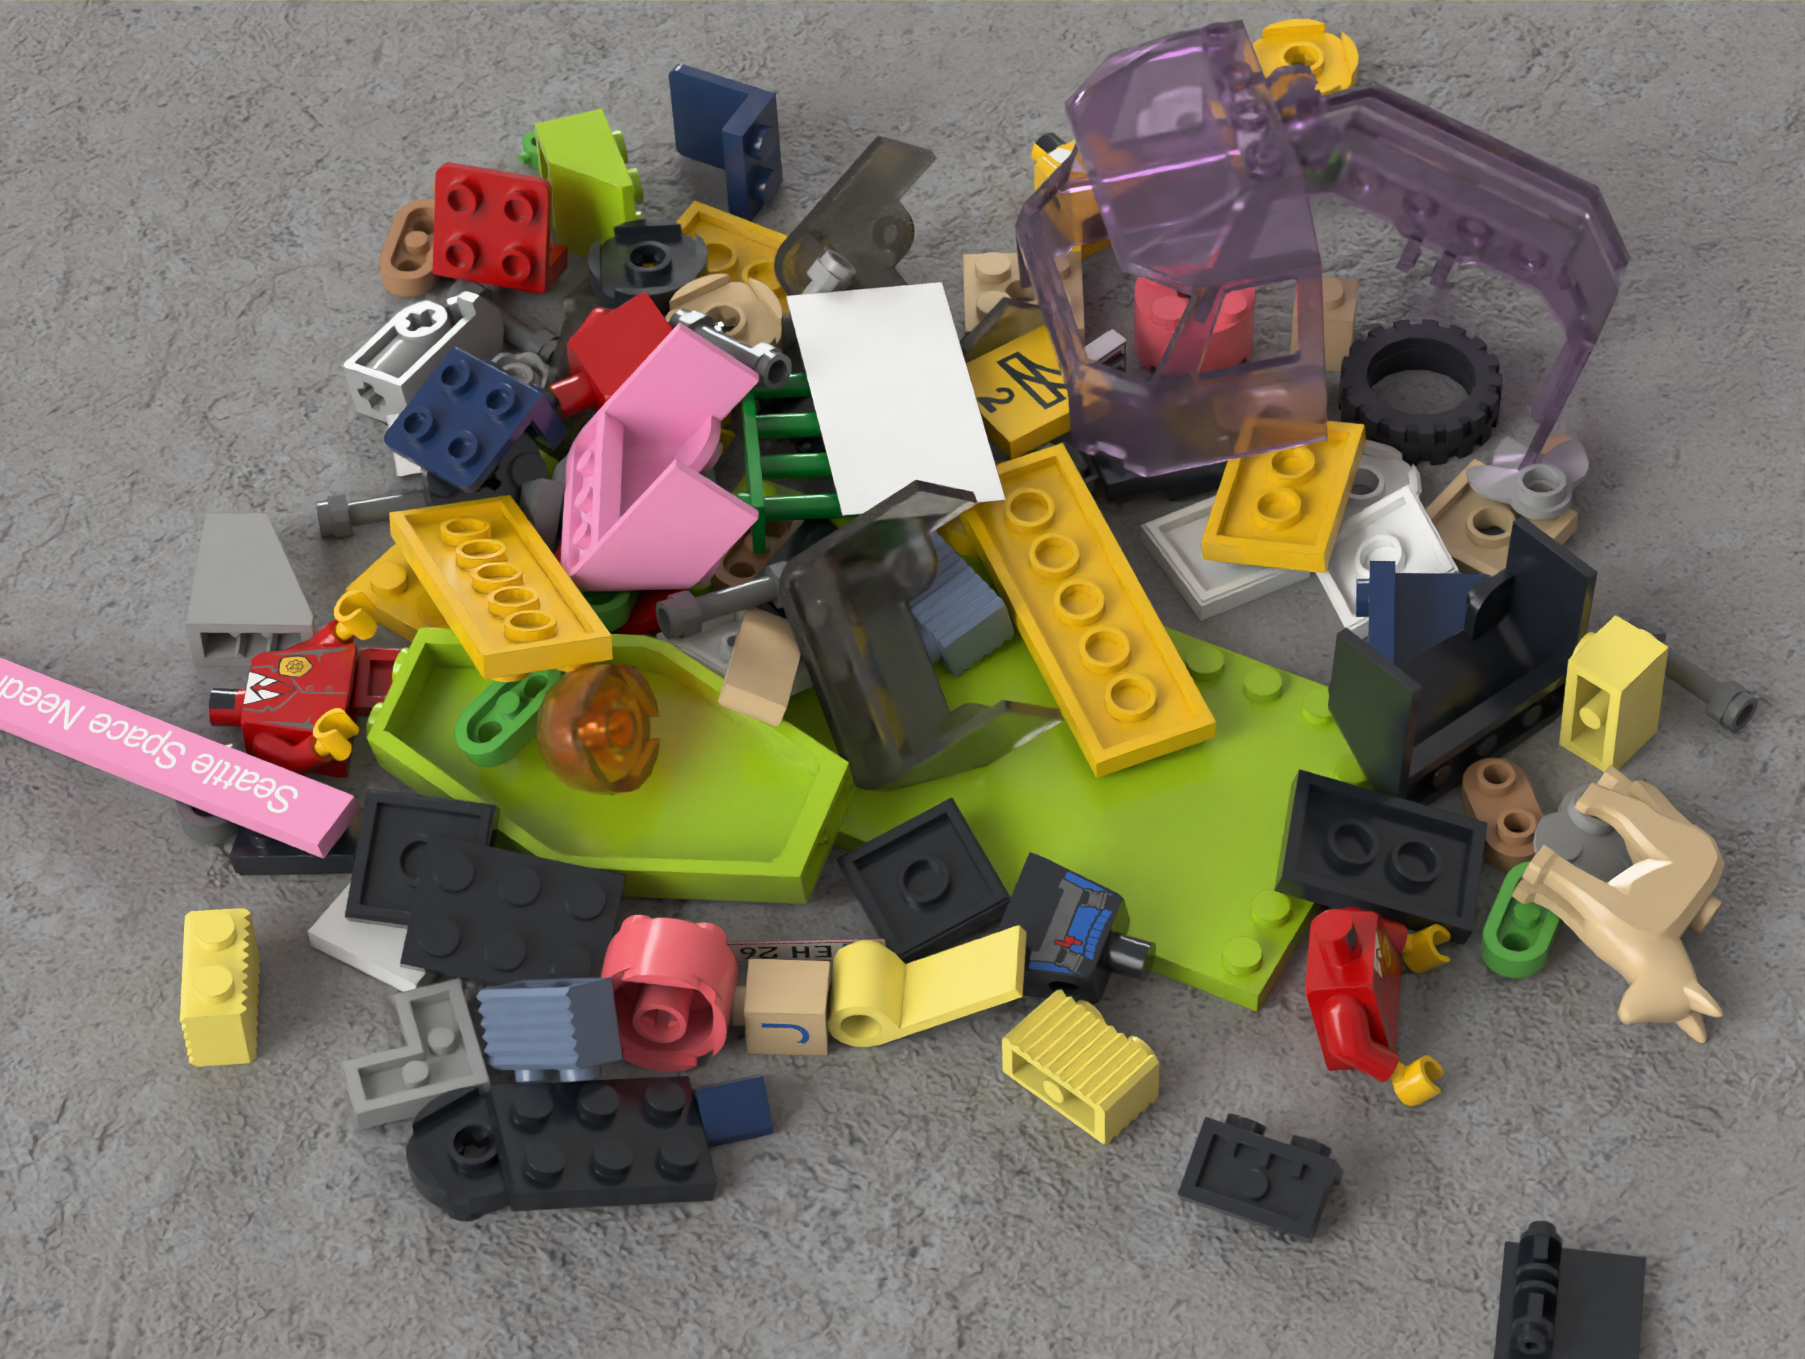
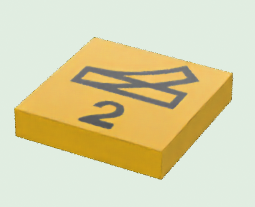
(1021, 393)

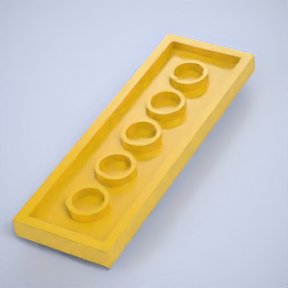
(500, 588)
(1085, 616)

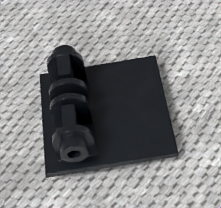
(1567, 1300)

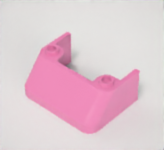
(634, 481)

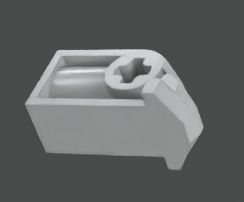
(411, 346)

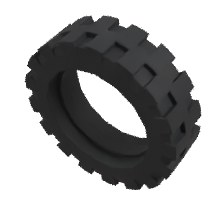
(1422, 348)

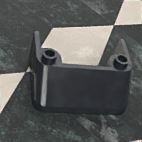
(1477, 688)

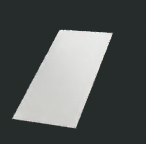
(892, 393)

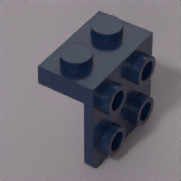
(731, 130)
(470, 419)
(1411, 609)

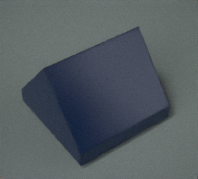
(734, 1110)

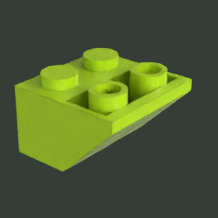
(587, 179)

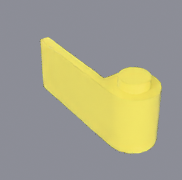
(884, 999)

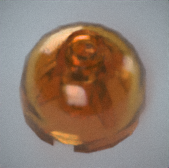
(598, 729)

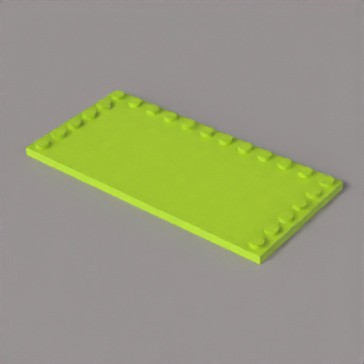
(1177, 836)

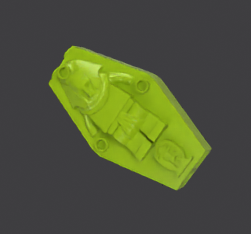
(720, 818)

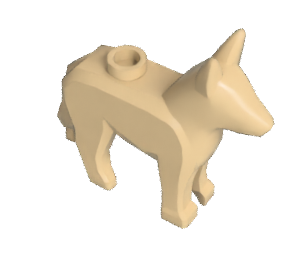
(1645, 910)

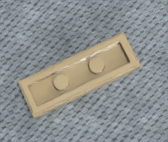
(761, 667)

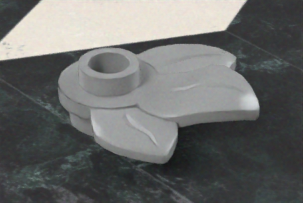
(1538, 489)
(1583, 839)

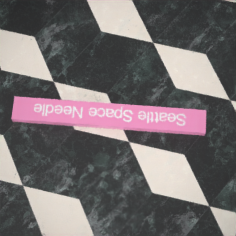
(173, 761)

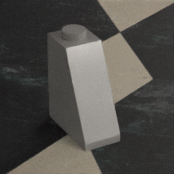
(243, 593)

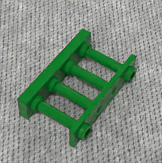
(785, 465)

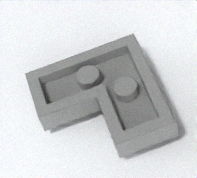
(437, 1058)

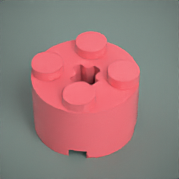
(1160, 310)
(670, 990)

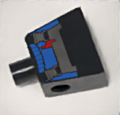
(1073, 933)

